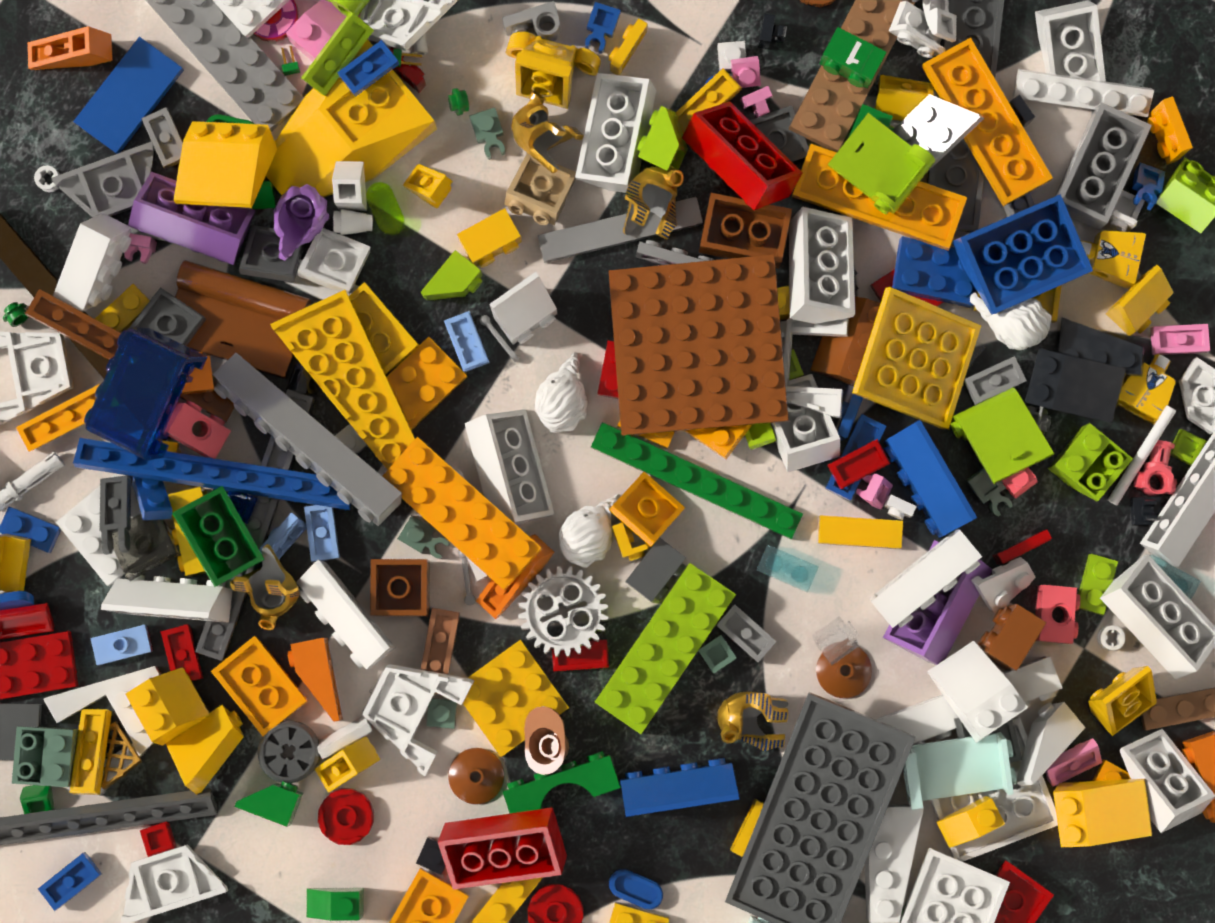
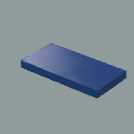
(128, 95)

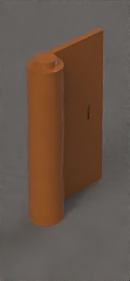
(238, 315)

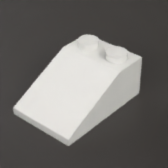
(1071, 40)
(524, 309)
(808, 434)
(977, 691)
(1171, 782)

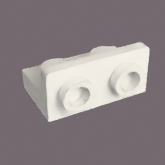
(912, 29)

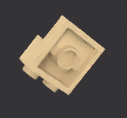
(539, 191)

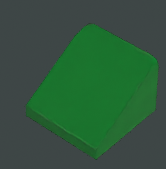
(266, 197)
(36, 799)

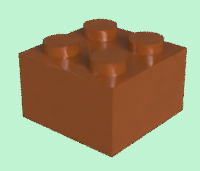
(400, 587)
(1011, 636)

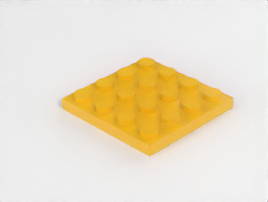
(916, 358)

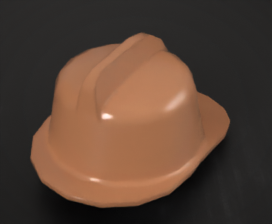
(545, 740)

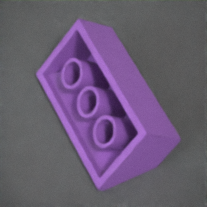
(202, 228)
(937, 627)

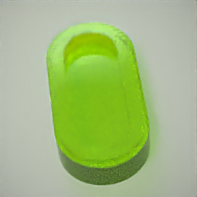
(385, 208)

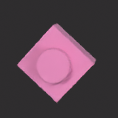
(746, 71)

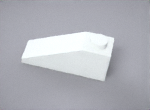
(1047, 740)

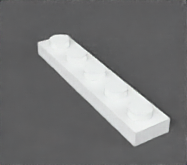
(1082, 92)

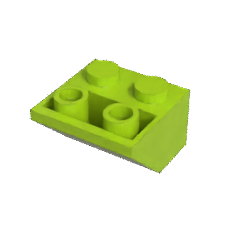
(664, 141)
(1190, 195)
(1090, 462)

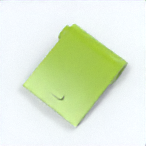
(881, 166)
(1002, 435)

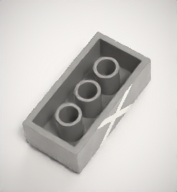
(1102, 165)

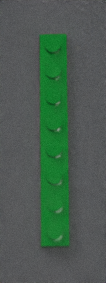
(697, 481)

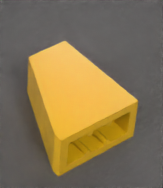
(205, 747)

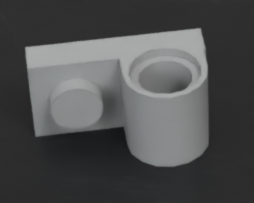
(534, 19)

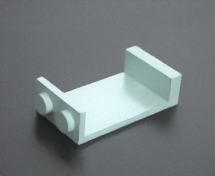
(958, 768)

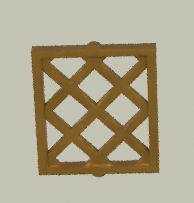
(120, 771)

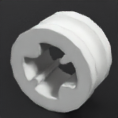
(39, 179)
(1102, 637)

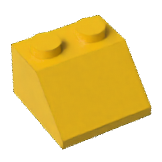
(1141, 302)
(167, 705)

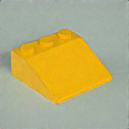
(223, 164)

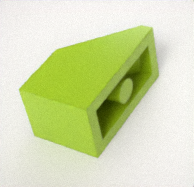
(453, 279)

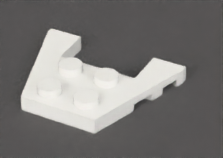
(402, 21)
(402, 702)

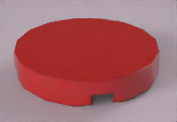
(346, 816)
(555, 905)

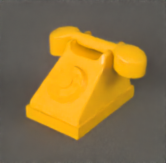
(548, 66)

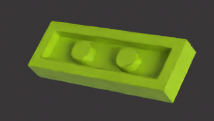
(337, 53)

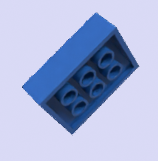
(1023, 255)

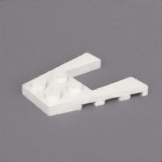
(38, 370)
(817, 399)
(71, 702)

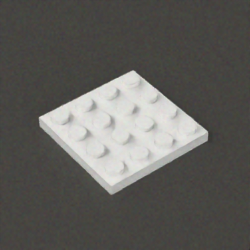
(1024, 812)

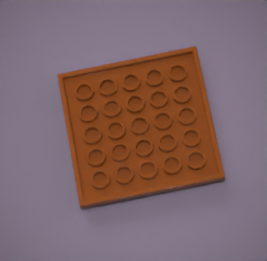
(698, 345)

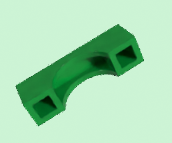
(595, 775)

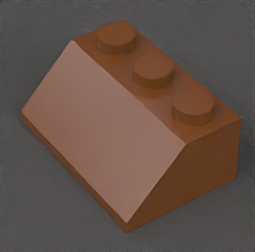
(842, 356)

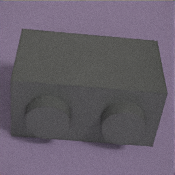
(656, 570)

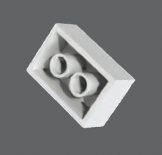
(93, 262)

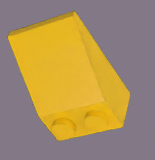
(1124, 699)
(1101, 812)

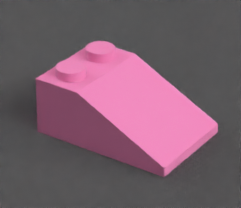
(315, 28)

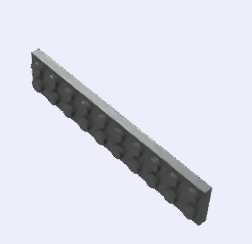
(958, 168)

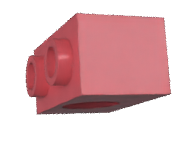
(211, 437)
(1068, 601)

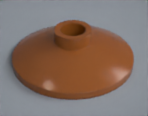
(845, 686)
(491, 775)

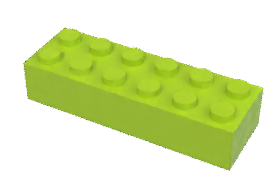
(665, 648)

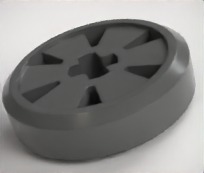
(271, 752)

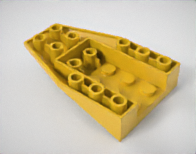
(366, 128)

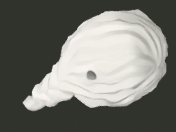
(1018, 325)
(562, 398)
(587, 533)

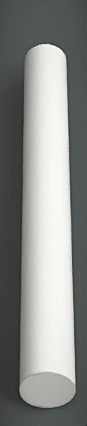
(1142, 455)

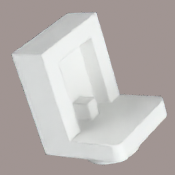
(1125, 212)

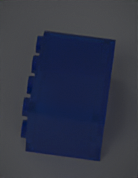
(142, 391)

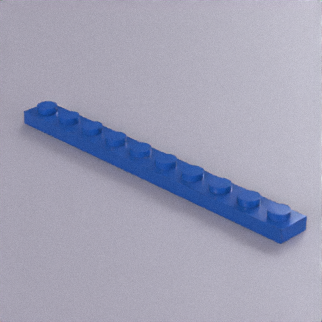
(208, 473)

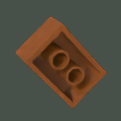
(739, 231)

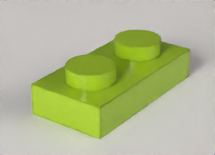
(1095, 581)

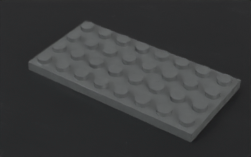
(820, 815)

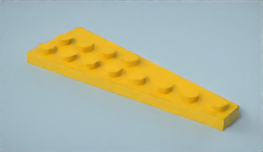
(343, 363)

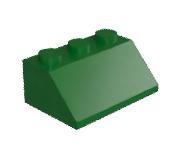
(218, 536)

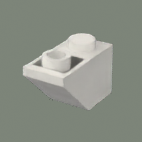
(349, 186)

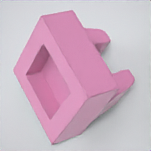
(757, 101)
(144, 244)
(876, 491)

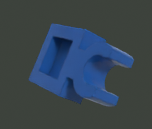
(602, 23)
(1148, 183)

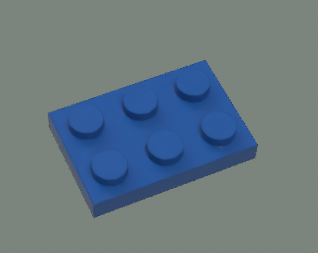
(931, 273)

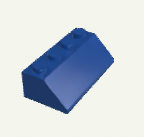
(929, 480)
(679, 788)

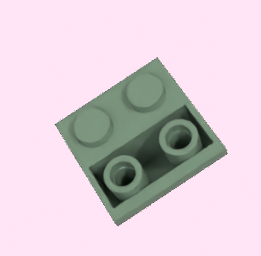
(44, 756)

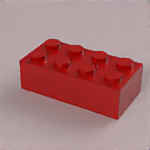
(741, 155)
(502, 848)

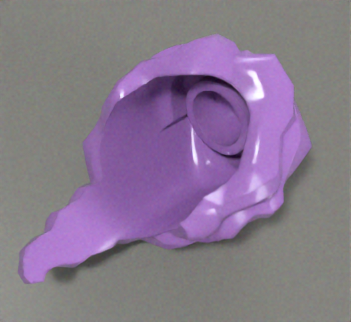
(298, 218)

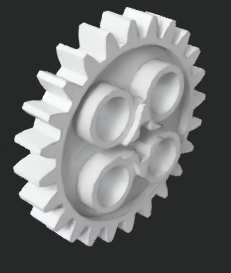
(554, 588)

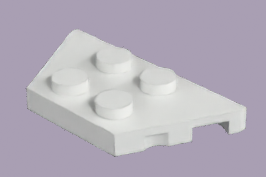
(168, 883)

